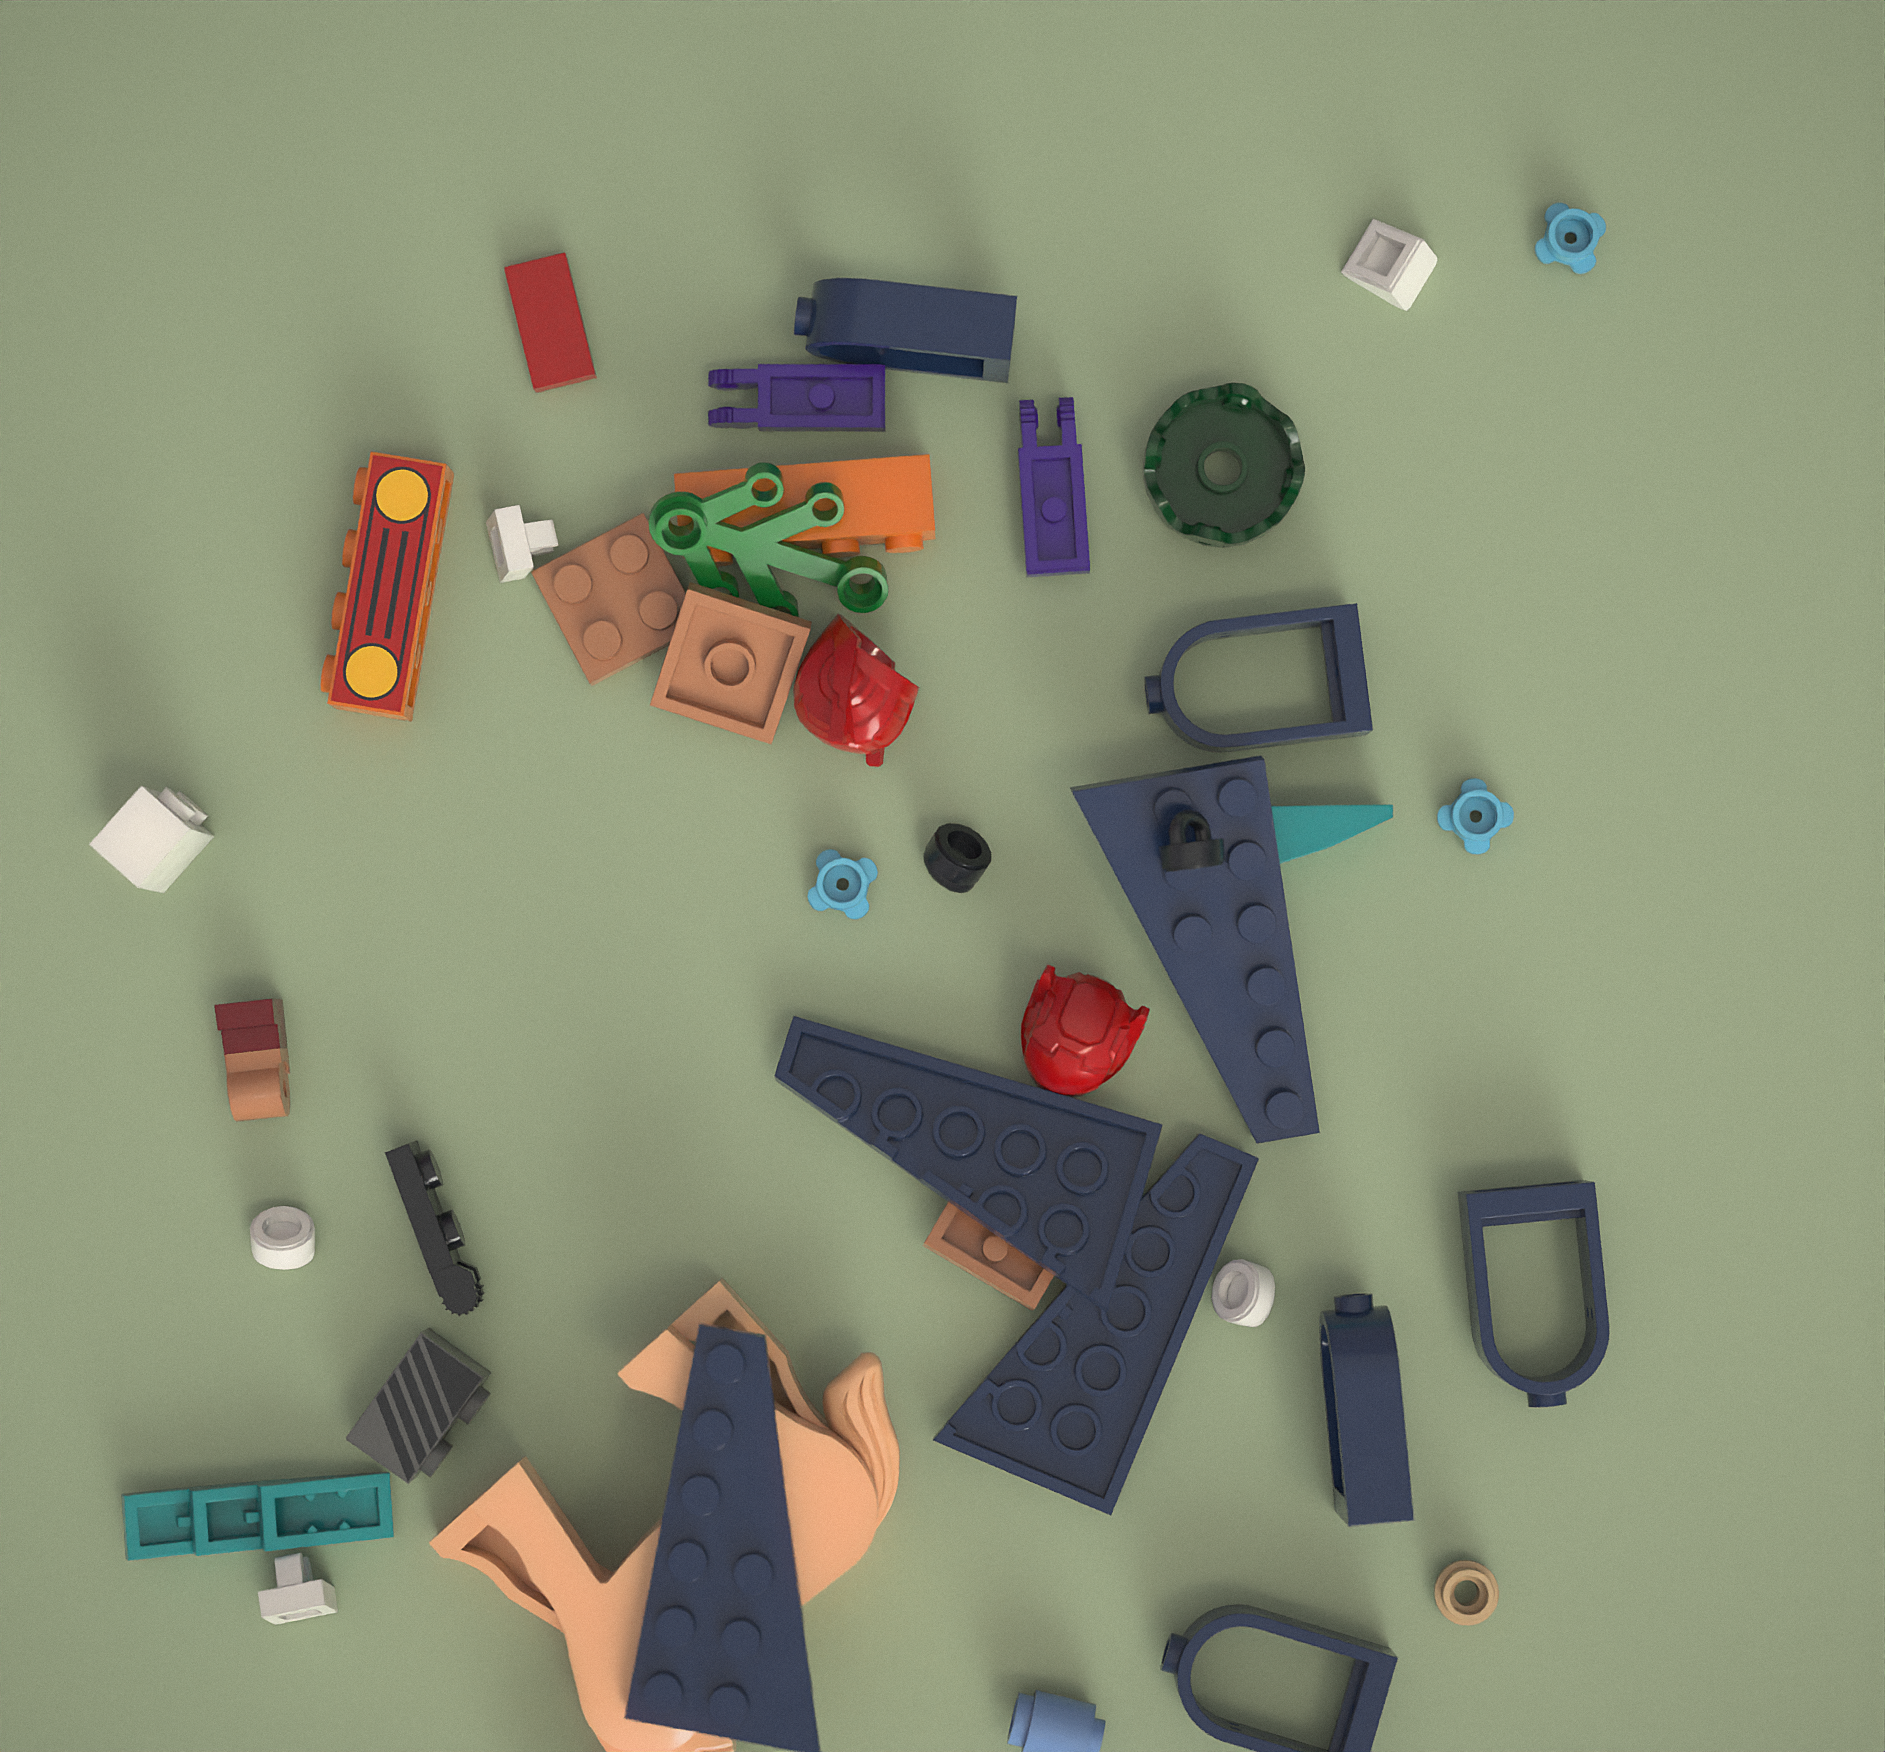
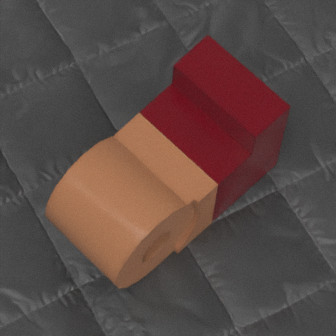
(255, 1058)

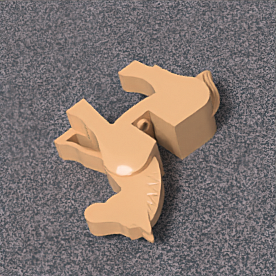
(837, 1488)

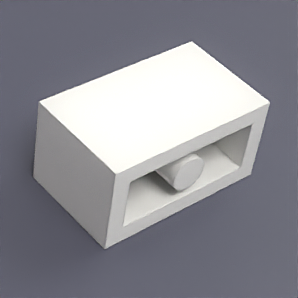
(153, 837)

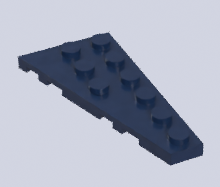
(1218, 928)
(1016, 1158)
(1086, 1381)
(724, 1597)

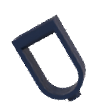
(909, 327)
(1343, 671)
(1528, 1205)
(1364, 1412)
(1362, 1698)

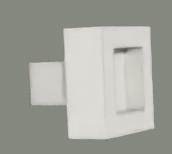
(517, 542)
(296, 1592)

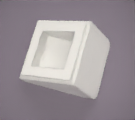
(1390, 264)

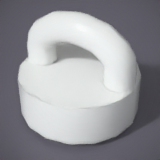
(283, 1238)
(1243, 1293)

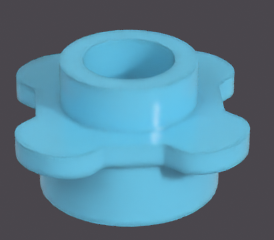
(1584, 226)
(1493, 816)
(853, 899)

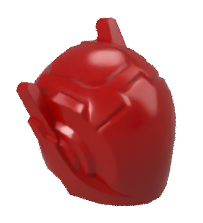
(852, 693)
(1077, 1032)

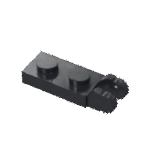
(435, 1230)

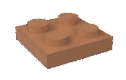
(613, 598)
(730, 663)

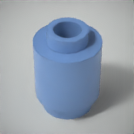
(1054, 1724)

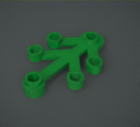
(760, 543)

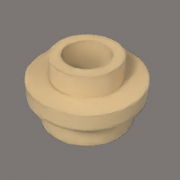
(1483, 1603)

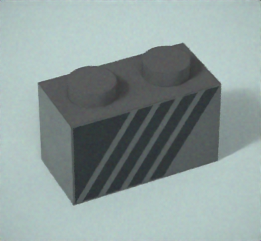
(420, 1406)

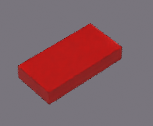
(550, 322)

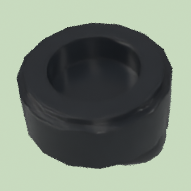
(1191, 855)
(957, 857)

